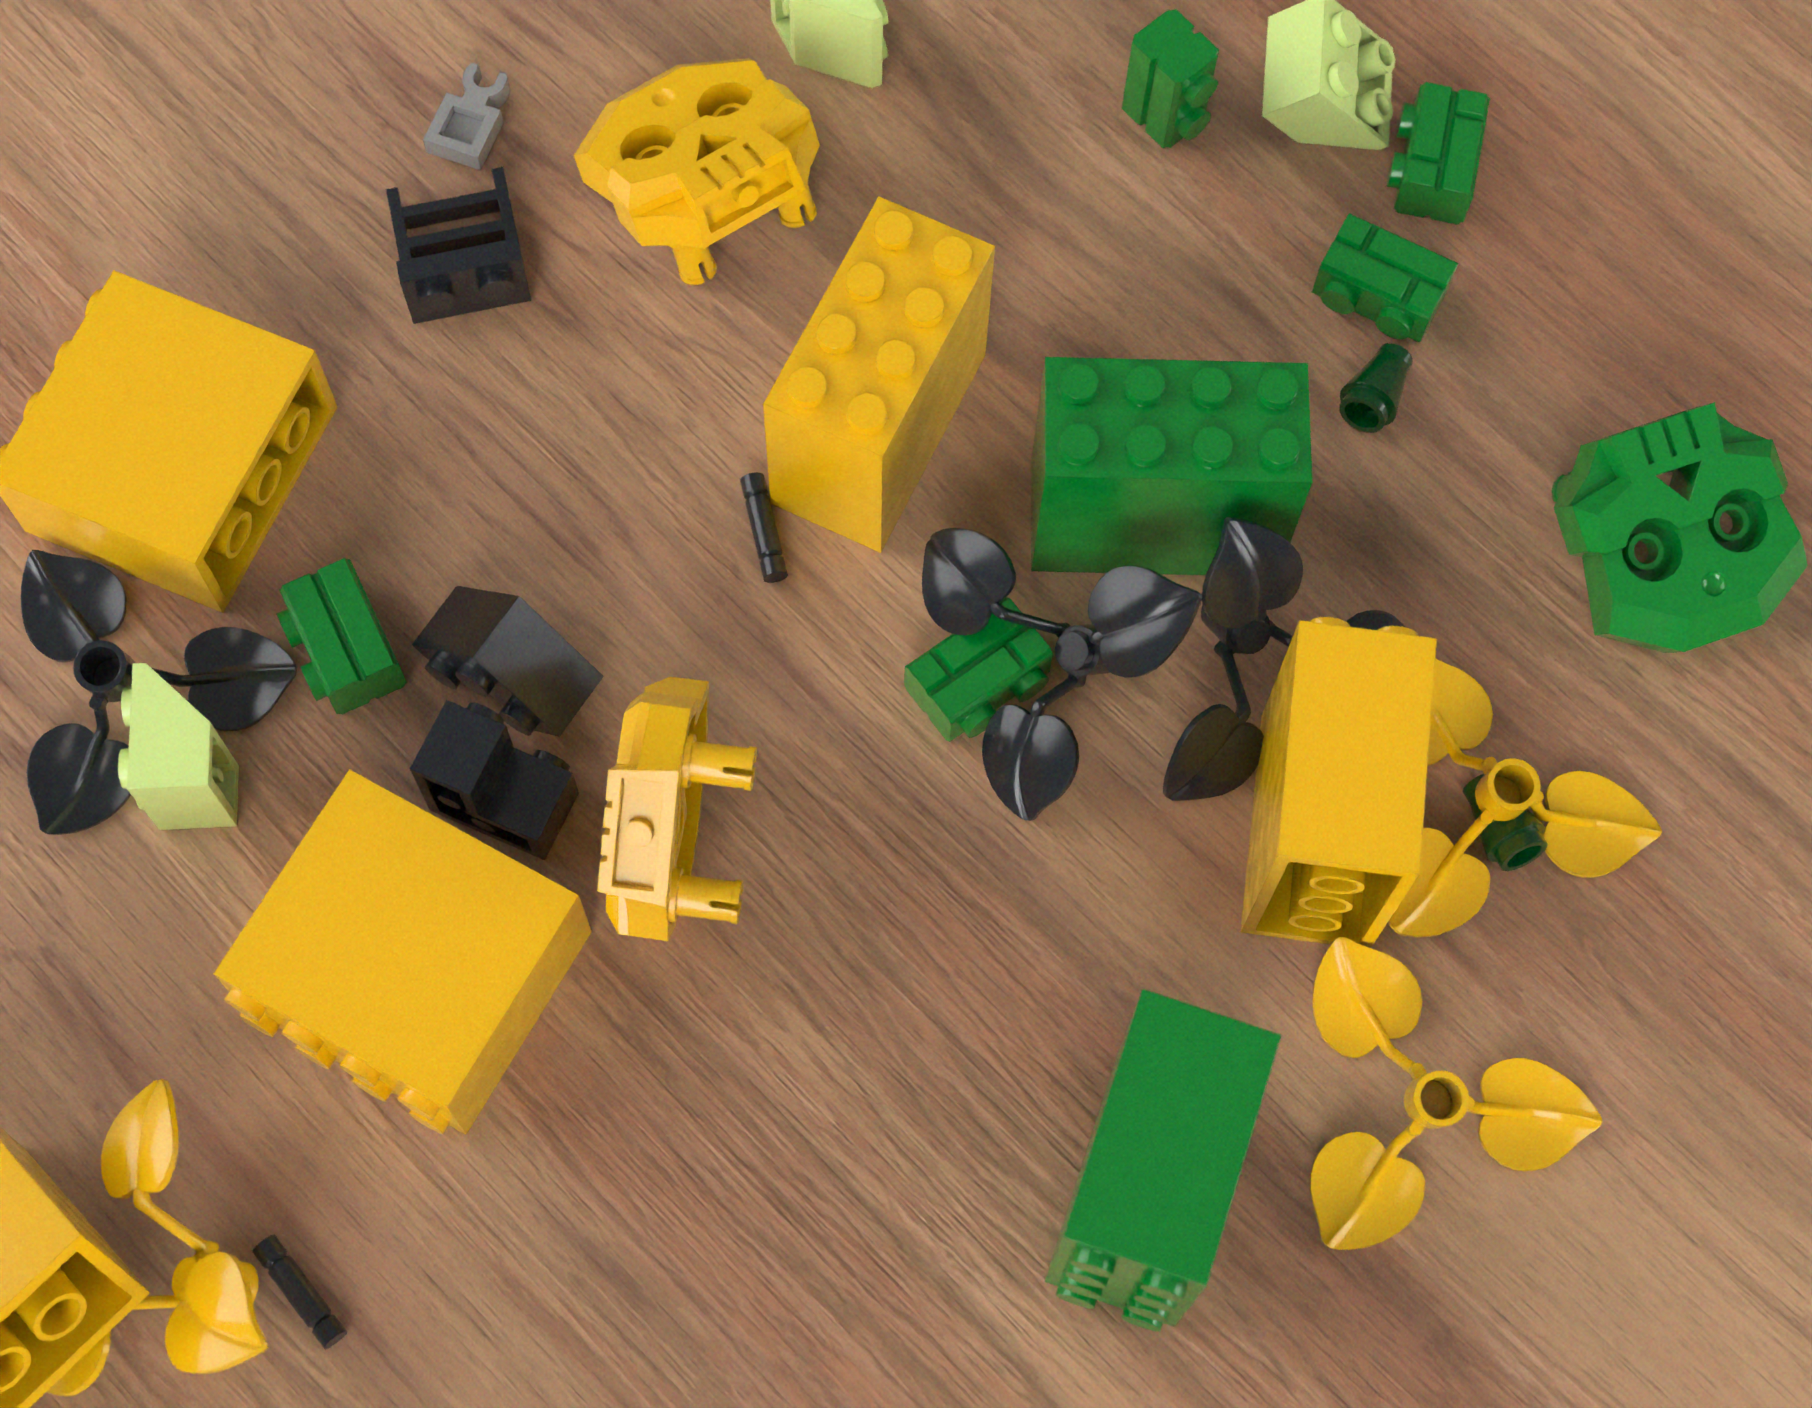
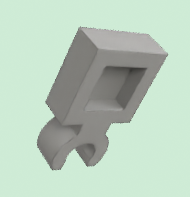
(468, 124)

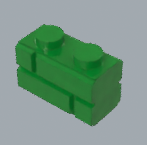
(1170, 79)
(1440, 152)
(1383, 279)
(341, 637)
(977, 673)

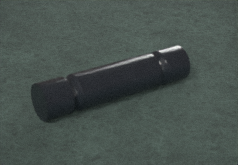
(763, 527)
(299, 1291)

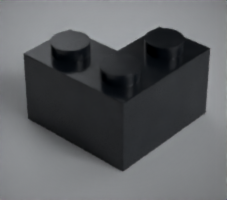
(511, 654)
(488, 785)

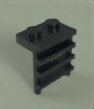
(462, 266)

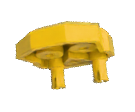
(701, 158)
(657, 812)

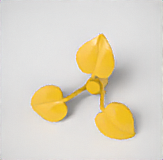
(1589, 818)
(1357, 1184)
(211, 1290)

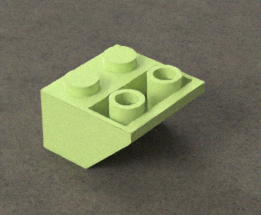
(835, 36)
(1327, 77)
(175, 758)

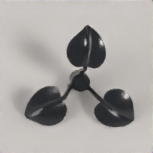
(1247, 576)
(65, 611)
(1133, 631)

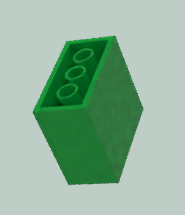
(1157, 452)
(1162, 1162)

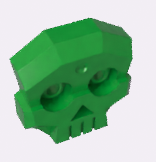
(1695, 575)

